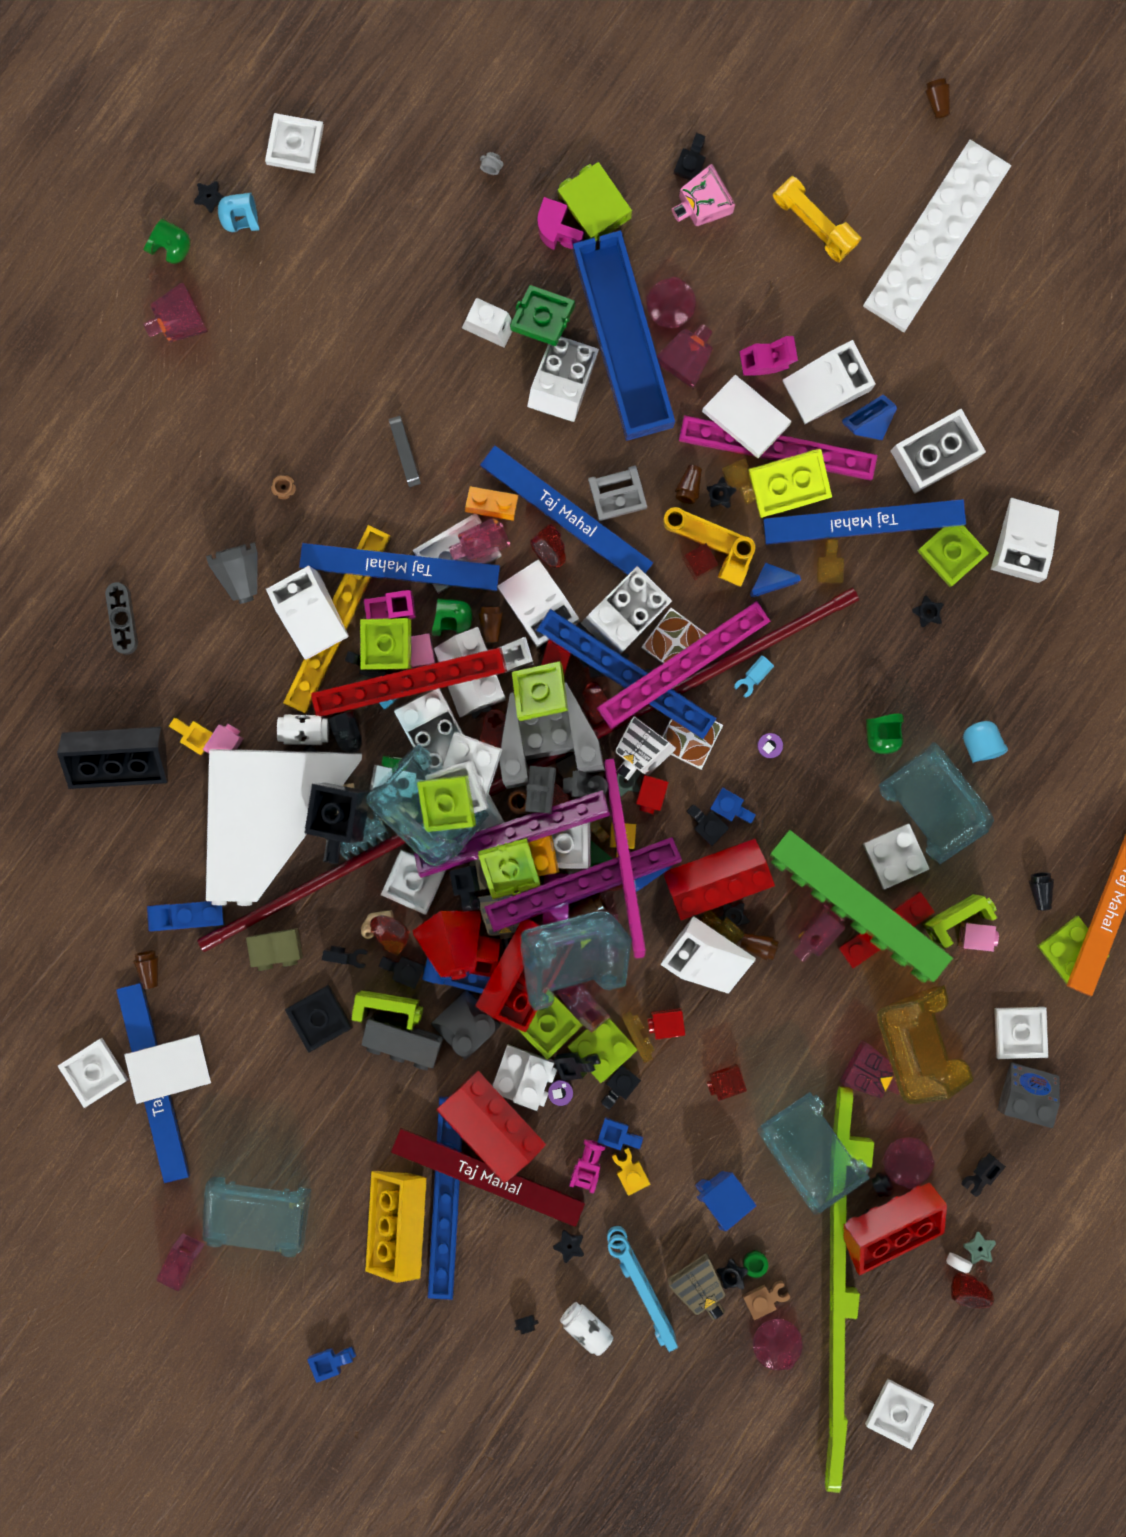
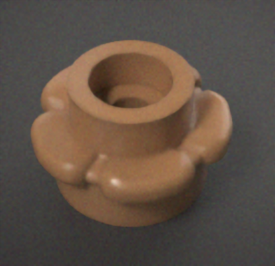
(277, 484)

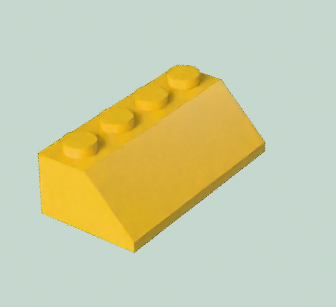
(395, 1225)

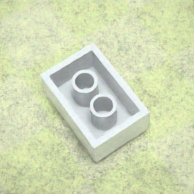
(937, 451)

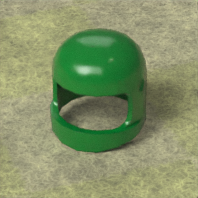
(172, 238)
(452, 609)
(885, 733)

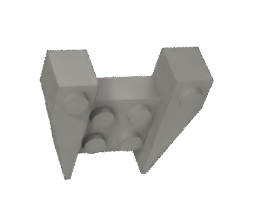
(547, 737)

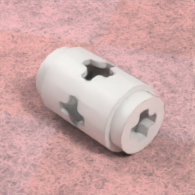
(291, 730)
(593, 1335)

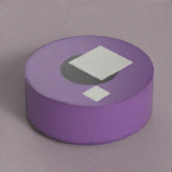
(770, 745)
(560, 1092)

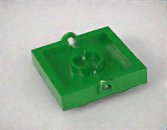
(542, 315)

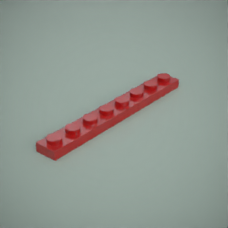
(409, 682)

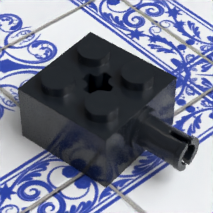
(339, 827)

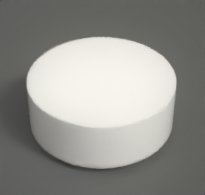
(959, 1263)

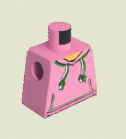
(704, 199)

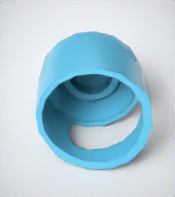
(238, 206)
(984, 741)

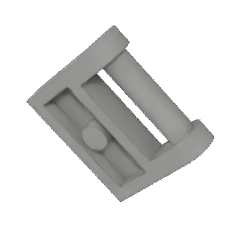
(621, 500)

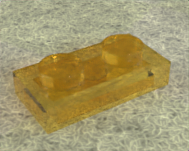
(643, 1045)

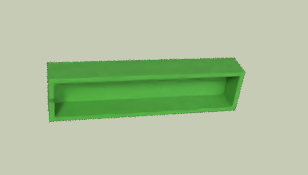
(861, 907)

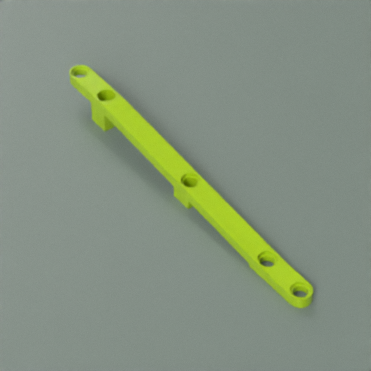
(843, 1299)

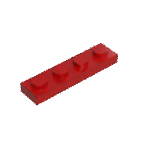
(859, 946)

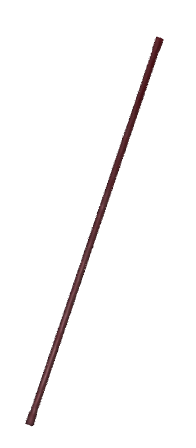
(220, 935)

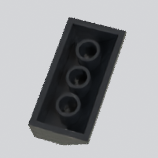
(113, 757)

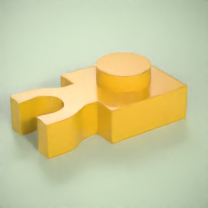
(632, 1174)

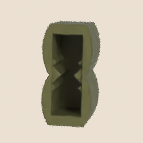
(274, 948)

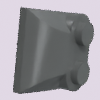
(465, 1025)

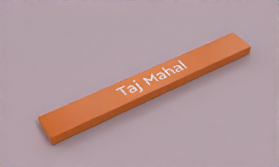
(1102, 929)

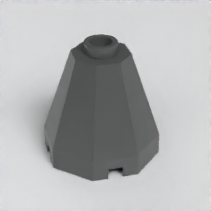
(237, 571)

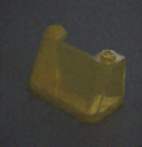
(918, 1048)

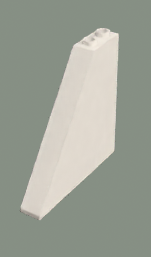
(260, 814)

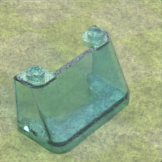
(938, 802)
(399, 805)
(574, 953)
(812, 1154)
(255, 1217)

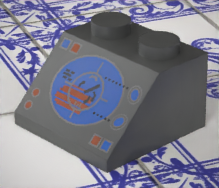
(1030, 1095)

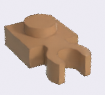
(761, 1301)

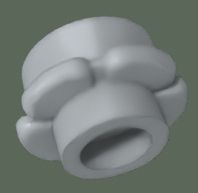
(491, 163)

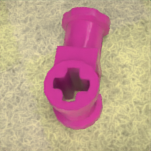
(587, 1170)

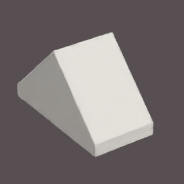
(517, 655)

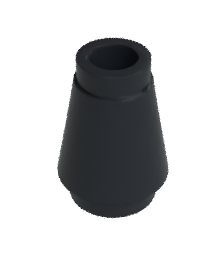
(1042, 890)

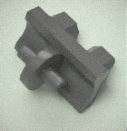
(584, 784)
(540, 789)

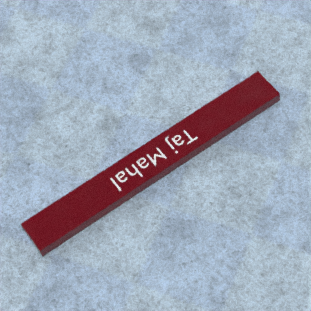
(477, 1173)

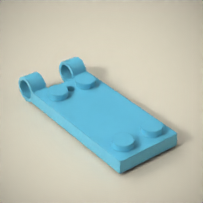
(631, 1267)

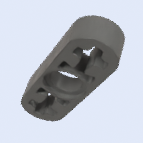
(404, 451)
(112, 612)

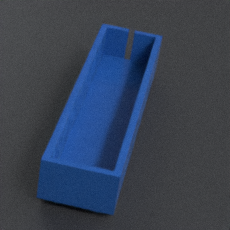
(623, 336)

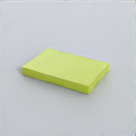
(790, 483)

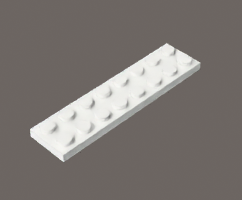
(937, 235)

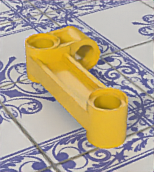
(838, 239)
(718, 538)

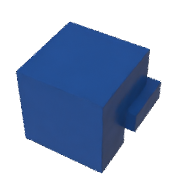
(725, 1199)

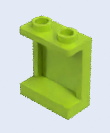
(594, 201)
(937, 926)
(386, 1002)

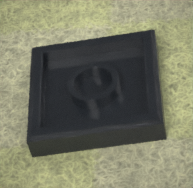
(318, 1018)

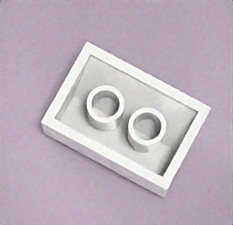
(473, 694)

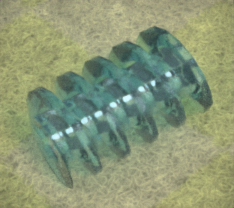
(373, 829)

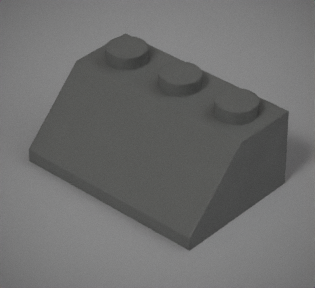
(401, 1043)

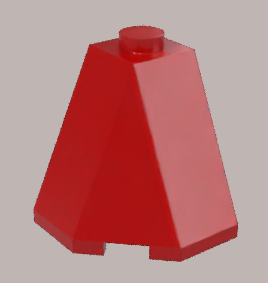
(450, 941)

